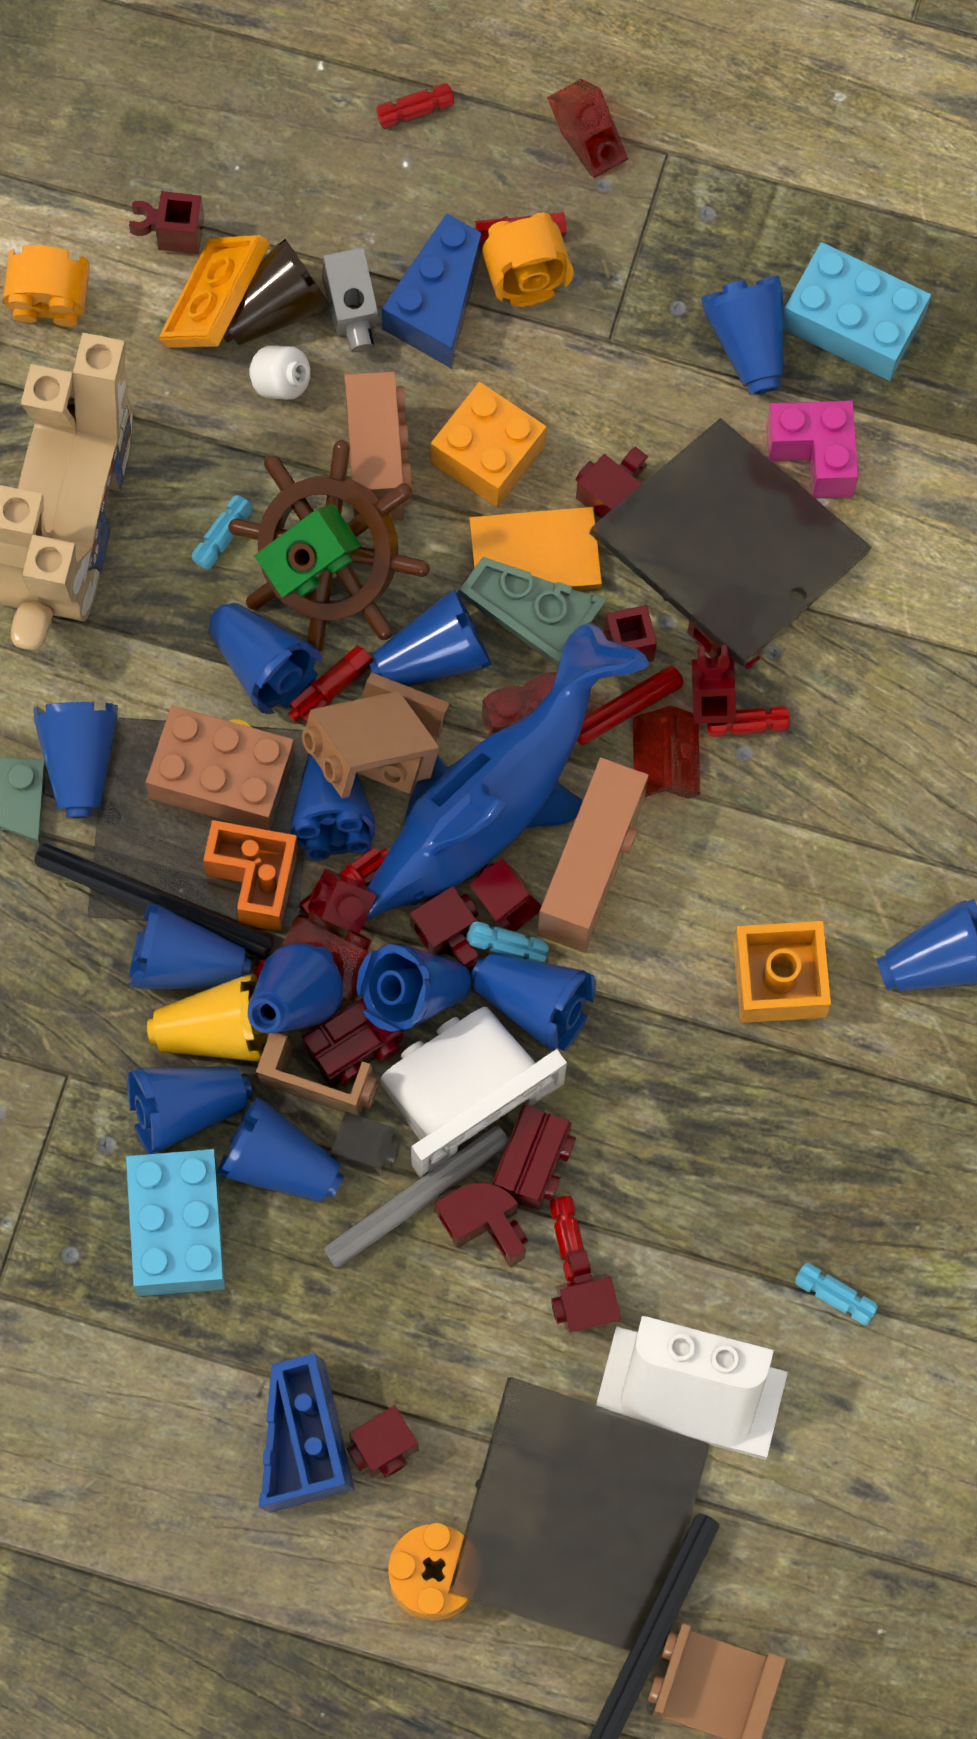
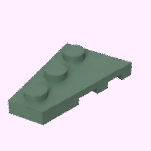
(529, 606)
(22, 797)

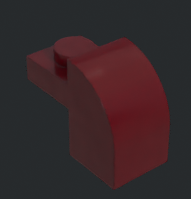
(481, 1209)

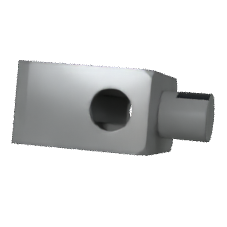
(346, 286)

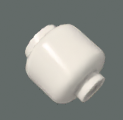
(280, 372)

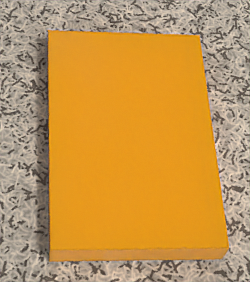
(213, 291)
(545, 543)

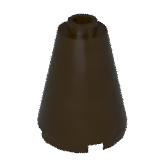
(276, 297)

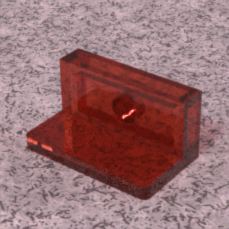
(668, 751)

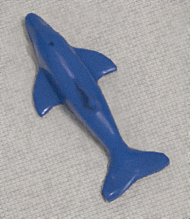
(500, 786)

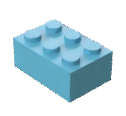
(855, 311)
(175, 1222)

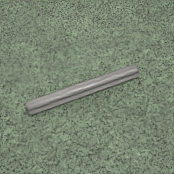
(416, 1196)

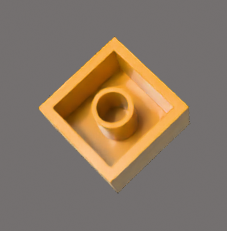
(488, 444)
(781, 972)

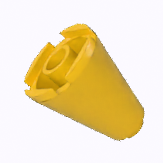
(210, 1023)

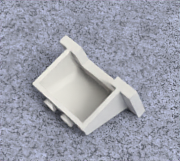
(465, 1084)
(694, 1385)

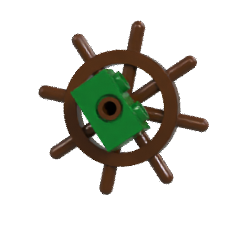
(325, 545)

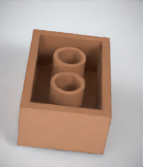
(378, 434)
(220, 768)

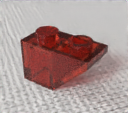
(588, 126)

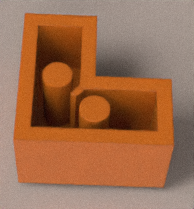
(261, 862)

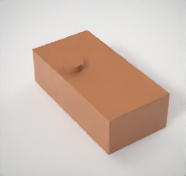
(592, 855)

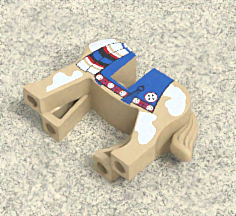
(56, 518)

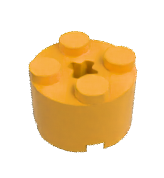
(527, 260)
(46, 285)
(406, 1569)

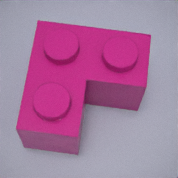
(819, 434)

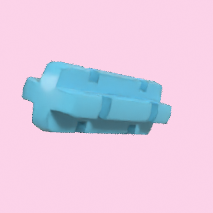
(219, 535)
(507, 942)
(836, 1293)

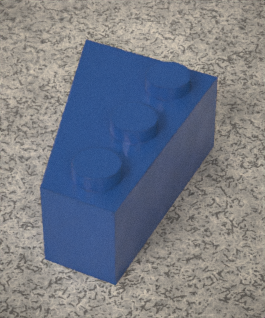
(435, 291)
(304, 1437)

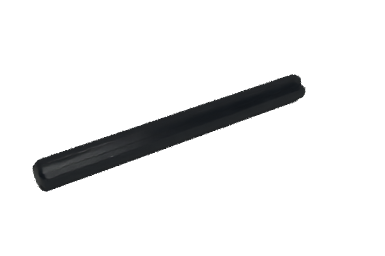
(141, 894)
(655, 1628)

